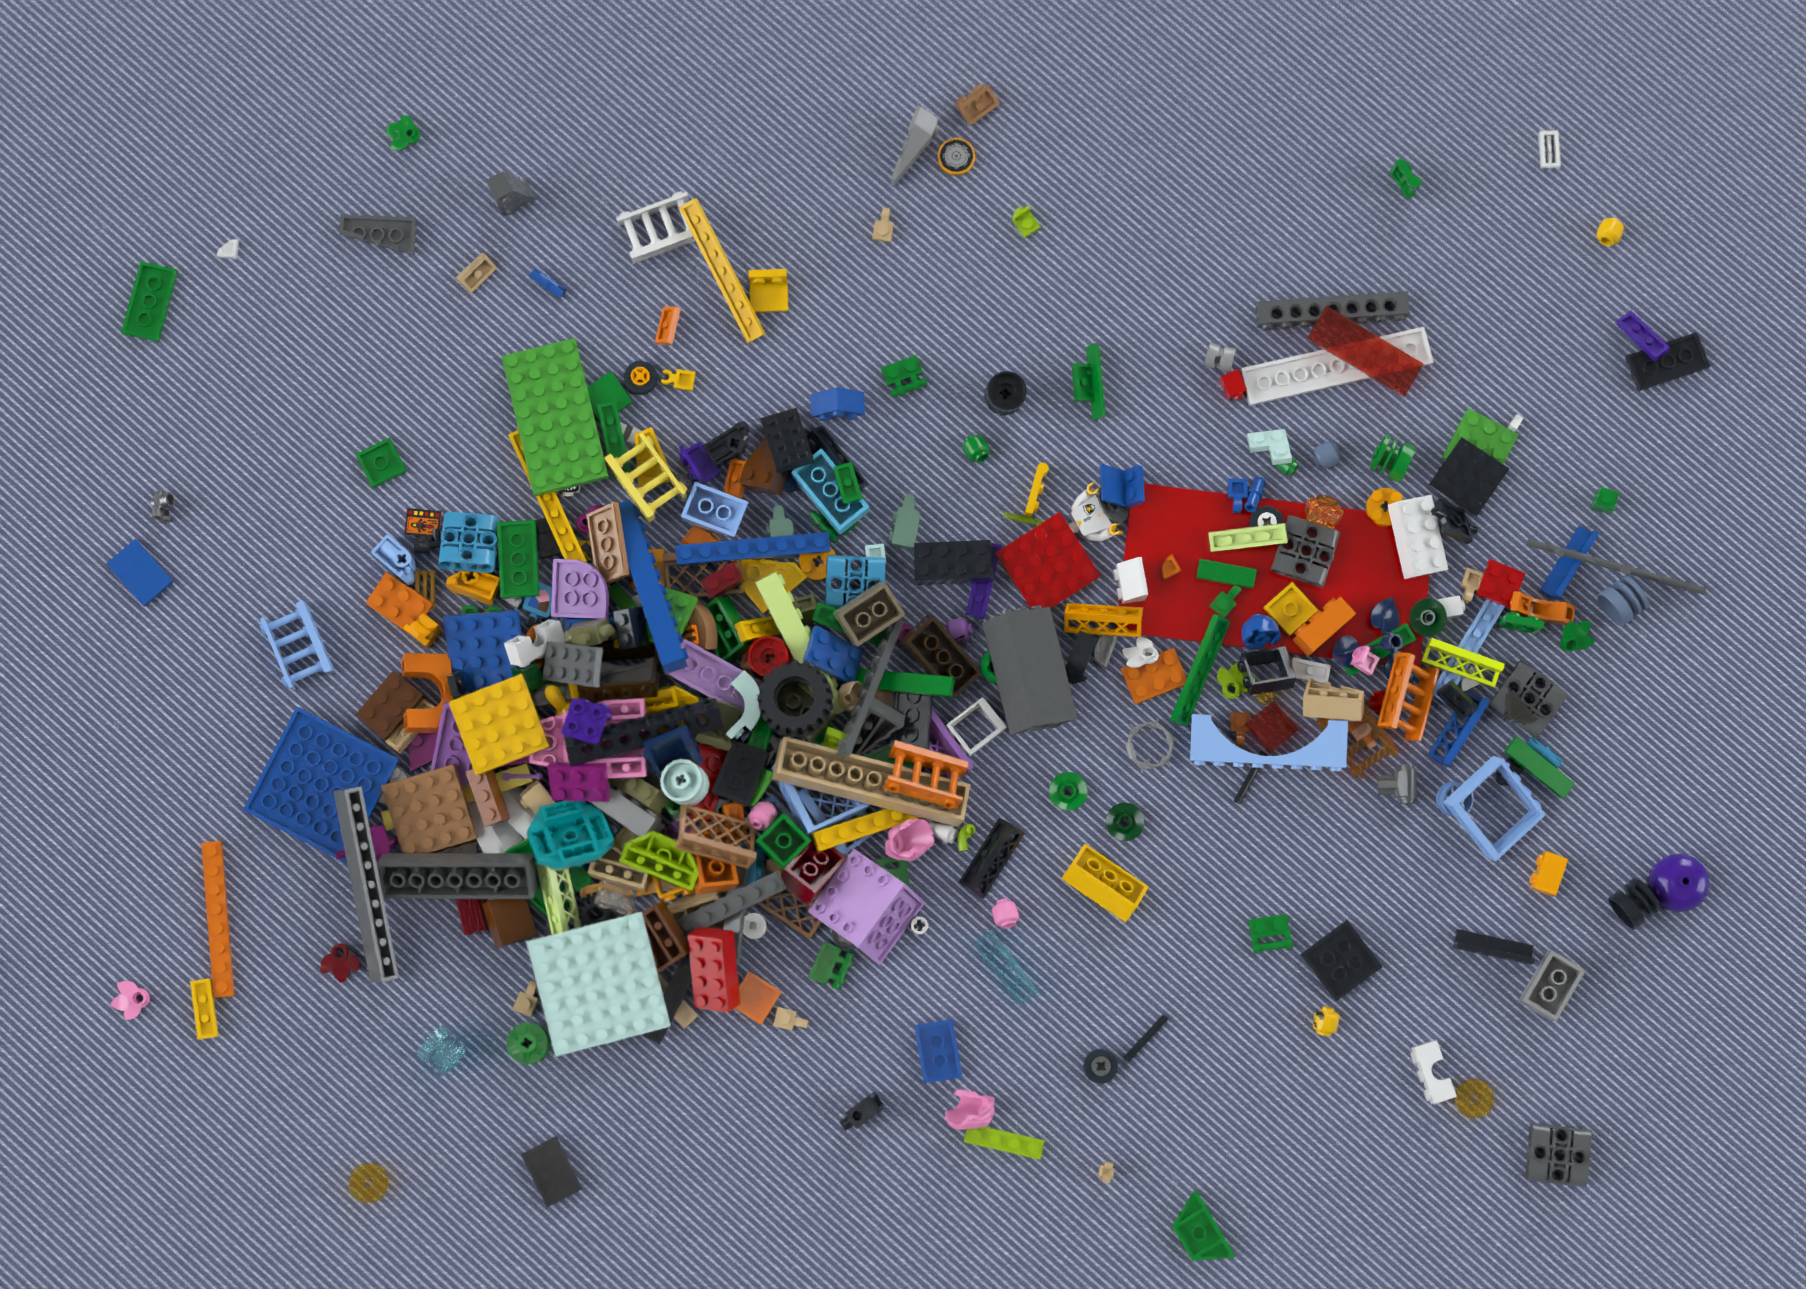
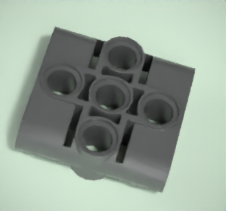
(1315, 569)
(1551, 700)
(1542, 1168)

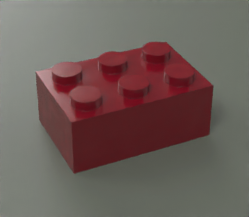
(811, 871)

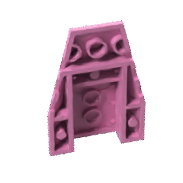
(618, 766)

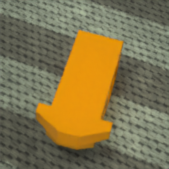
(483, 587)
(424, 630)

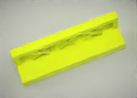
(1464, 655)

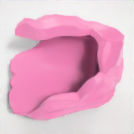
(909, 840)
(971, 1112)

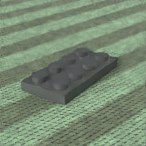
(572, 664)

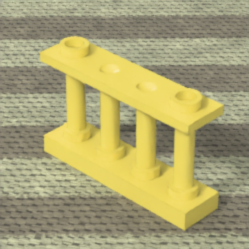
(637, 494)

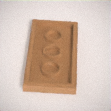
(608, 542)

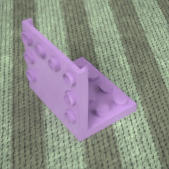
(867, 906)

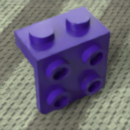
(699, 462)
(586, 720)

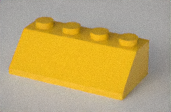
(1105, 882)

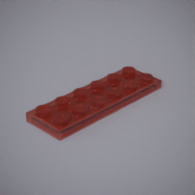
(1365, 351)

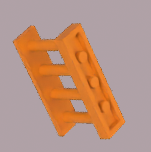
(1395, 695)
(930, 759)

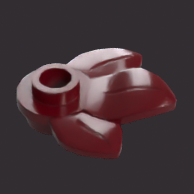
(339, 965)

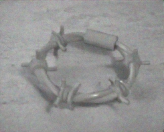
(1131, 752)

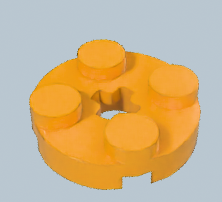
(1378, 498)
(808, 566)

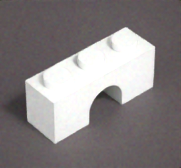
(522, 651)
(1425, 1056)

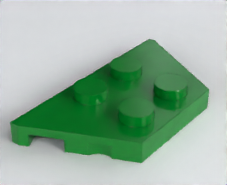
(1200, 1232)

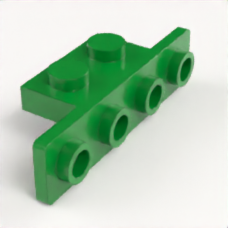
(1088, 382)

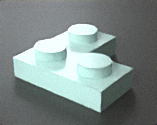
(1272, 441)

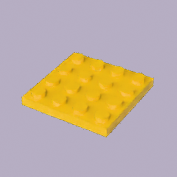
(499, 724)

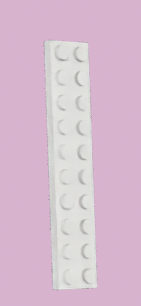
(1320, 369)

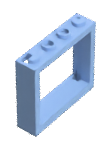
(801, 815)
(1501, 846)

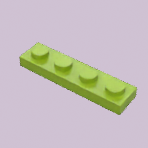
(1005, 1141)

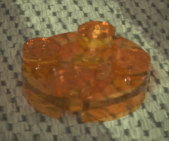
(1327, 518)

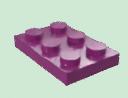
(579, 782)

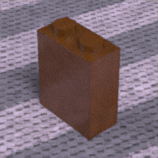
(509, 921)

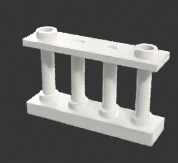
(656, 245)

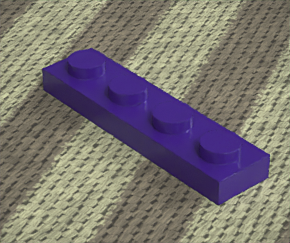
(981, 591)

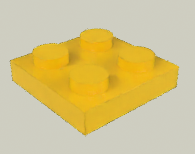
(1290, 609)

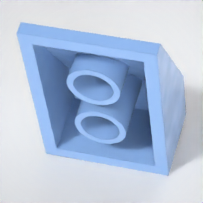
(714, 510)

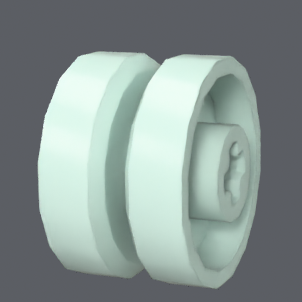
(673, 781)

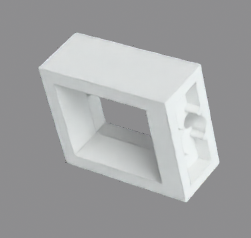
(992, 717)

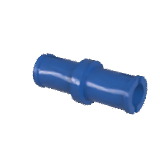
(547, 283)
(1255, 494)

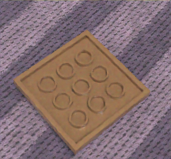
(430, 811)

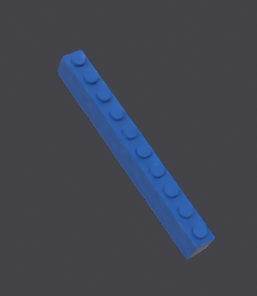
(651, 591)

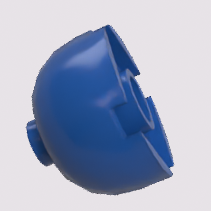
(1260, 631)

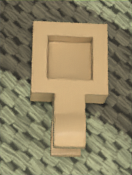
(883, 229)
(1470, 582)
(1361, 732)
(526, 1001)
(787, 1019)
(1106, 1172)

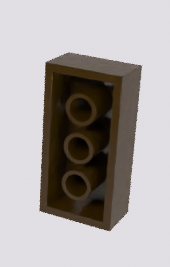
(940, 653)

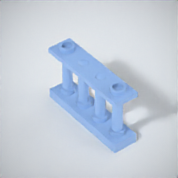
(309, 630)

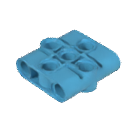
(481, 555)
(836, 569)

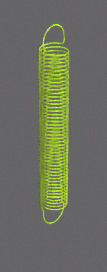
(1017, 517)

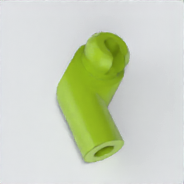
(963, 835)

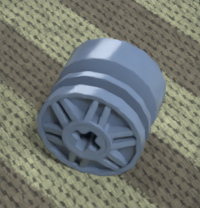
(1623, 600)

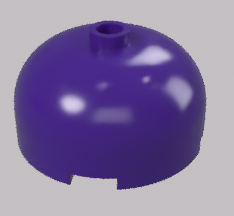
(1667, 886)

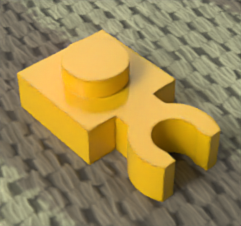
(682, 379)

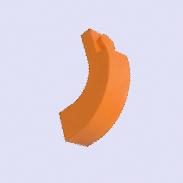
(1547, 611)

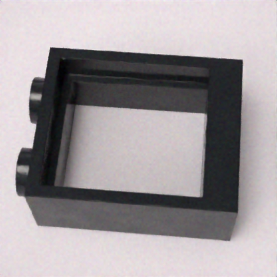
(1266, 656)

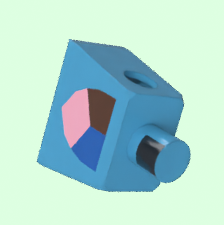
(539, 606)

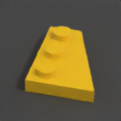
(644, 456)

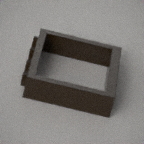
(624, 690)

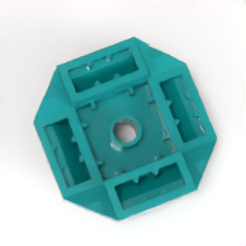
(569, 835)

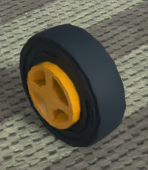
(636, 372)

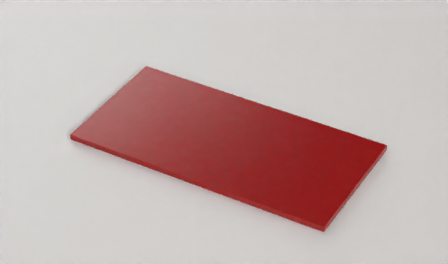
(1179, 523)

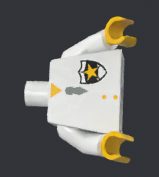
(1089, 518)

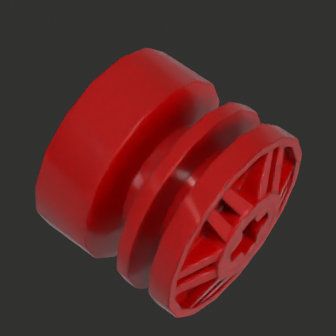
(764, 648)

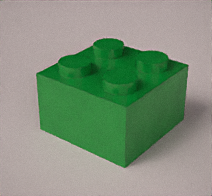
(782, 841)

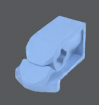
(391, 555)

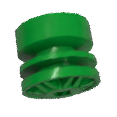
(1392, 458)
(537, 1050)

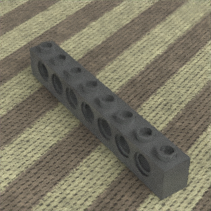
(1397, 300)

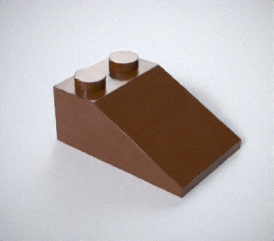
(760, 472)

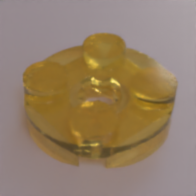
(1483, 1092)
(369, 1171)

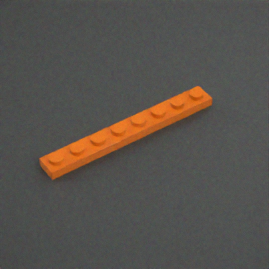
(217, 919)

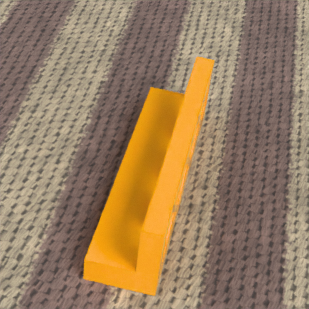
(1103, 615)

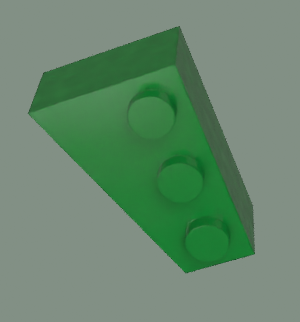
(728, 643)

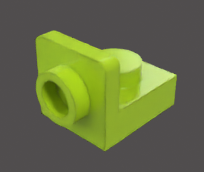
(1025, 221)
(832, 738)

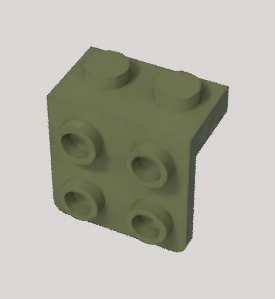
(718, 737)

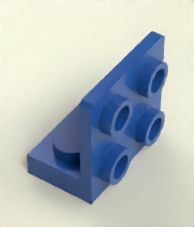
(1122, 486)

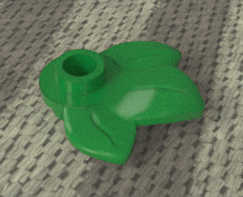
(401, 131)
(1577, 636)

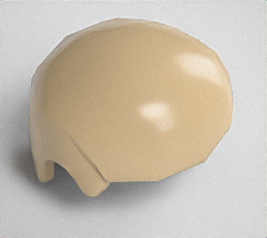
(848, 694)

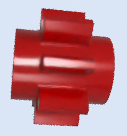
(1376, 701)

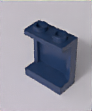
(671, 747)

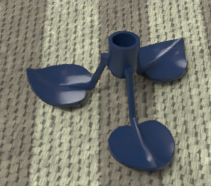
(1383, 616)

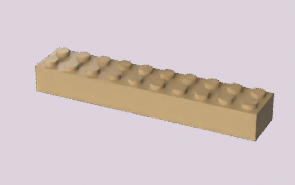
(860, 780)

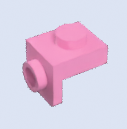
(1364, 660)

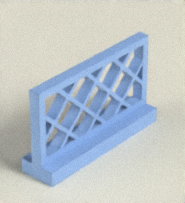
(818, 817)

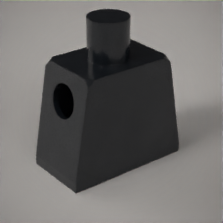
(867, 1107)

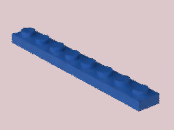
(752, 548)

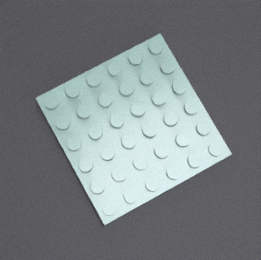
(598, 983)

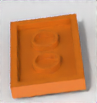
(398, 601)
(1154, 678)

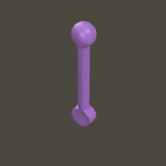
(506, 776)

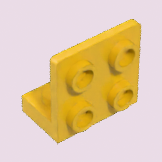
(768, 290)

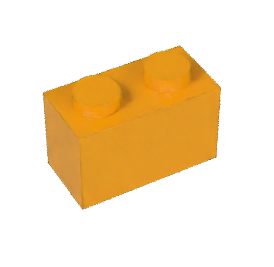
(1548, 873)

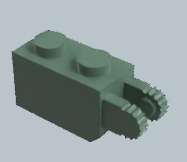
(906, 525)
(780, 527)

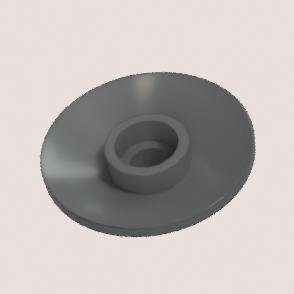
(1112, 511)

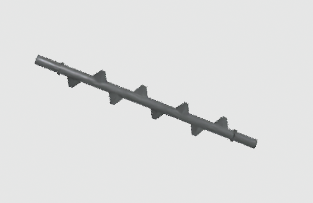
(1627, 570)

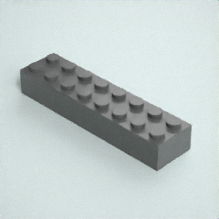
(458, 875)

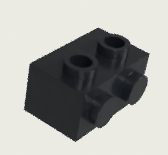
(631, 628)

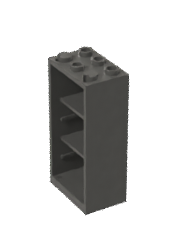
(1029, 669)

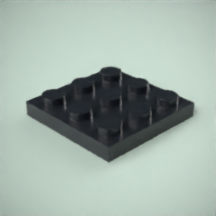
(1469, 476)
(1341, 960)

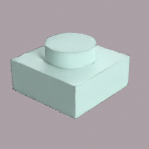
(875, 550)

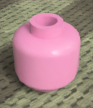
(762, 815)
(1005, 913)

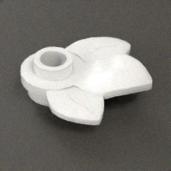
(1141, 654)

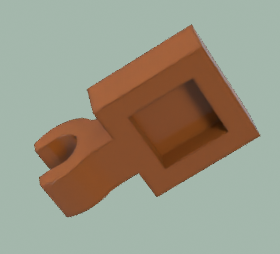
(1237, 725)

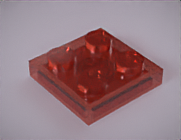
(1271, 727)

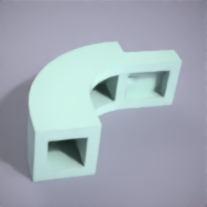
(748, 689)

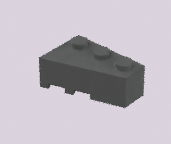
(510, 192)
(878, 725)

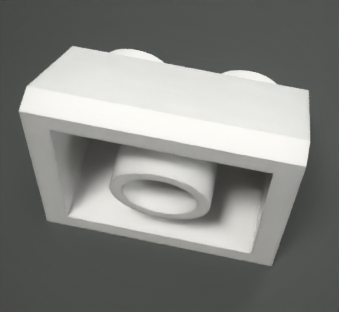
(1131, 581)

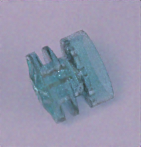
(442, 1050)

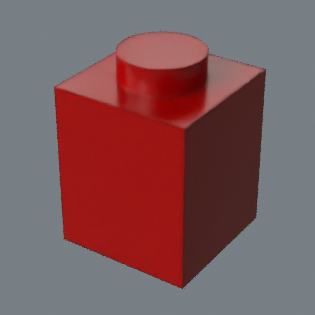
(1233, 385)

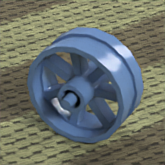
(1441, 796)

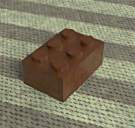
(387, 705)

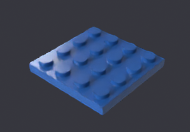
(478, 647)

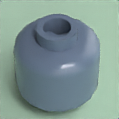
(1327, 455)

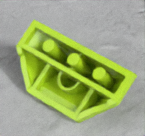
(658, 857)

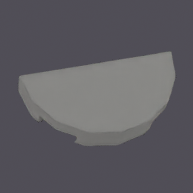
(1103, 649)

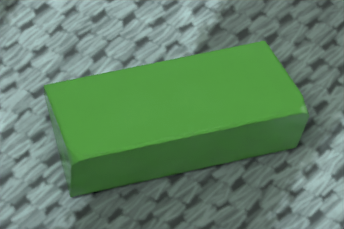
(764, 781)

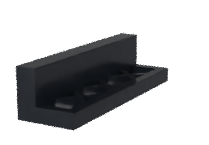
(825, 442)
(989, 855)
(1493, 947)

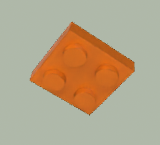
(756, 997)

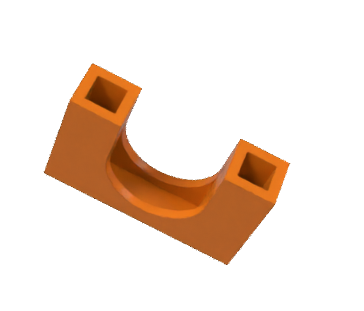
(435, 668)

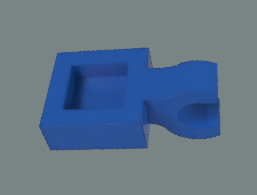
(1237, 491)

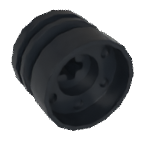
(1012, 385)
(1631, 905)

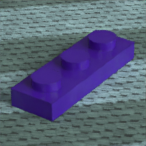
(1642, 335)

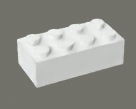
(1417, 537)

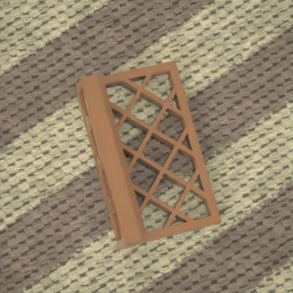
(670, 560)
(716, 848)
(773, 868)

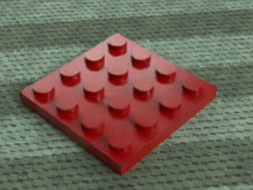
(1048, 563)

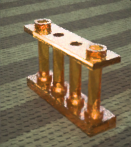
(1376, 733)

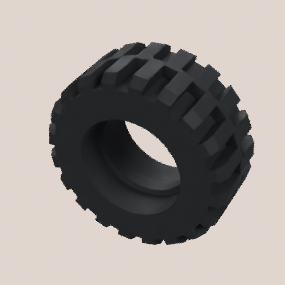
(787, 675)

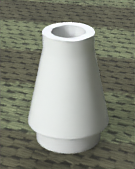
(944, 832)

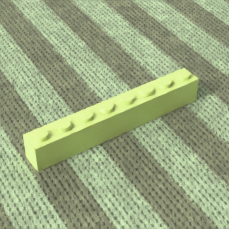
(789, 623)

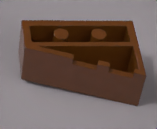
(665, 936)

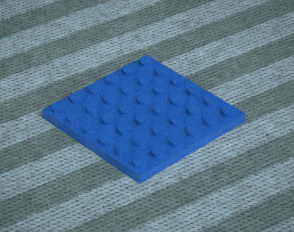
(304, 772)

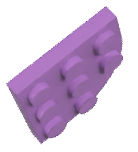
(578, 590)

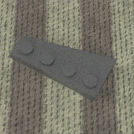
(384, 231)

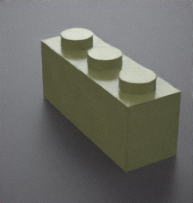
(641, 792)

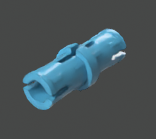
(1545, 752)

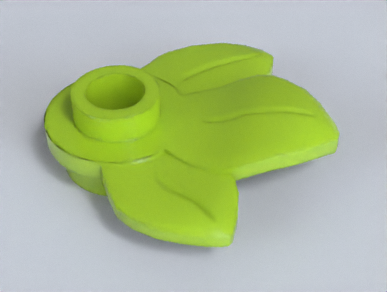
(1231, 678)

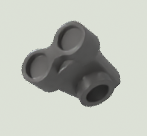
(161, 504)

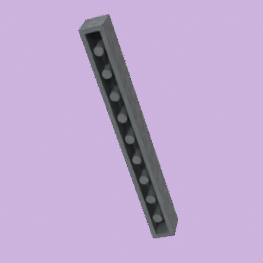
(366, 884)

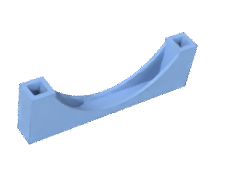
(1325, 751)

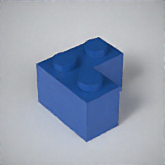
(837, 403)

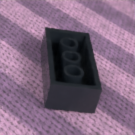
(953, 562)

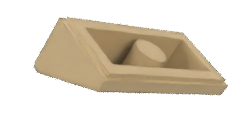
(476, 272)

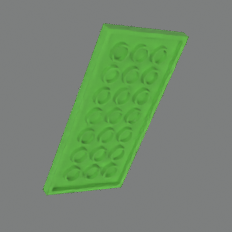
(555, 417)

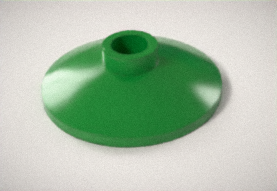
(1075, 784)

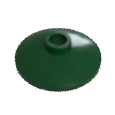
(1419, 617)
(1131, 814)

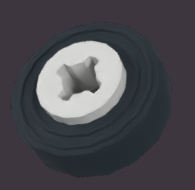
(1266, 513)

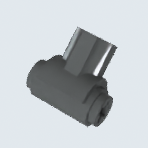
(1400, 784)

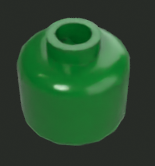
(976, 448)

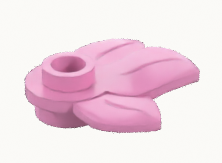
(128, 1001)

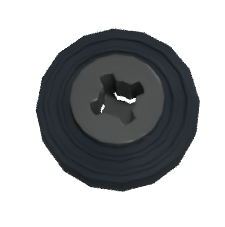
(1100, 1072)

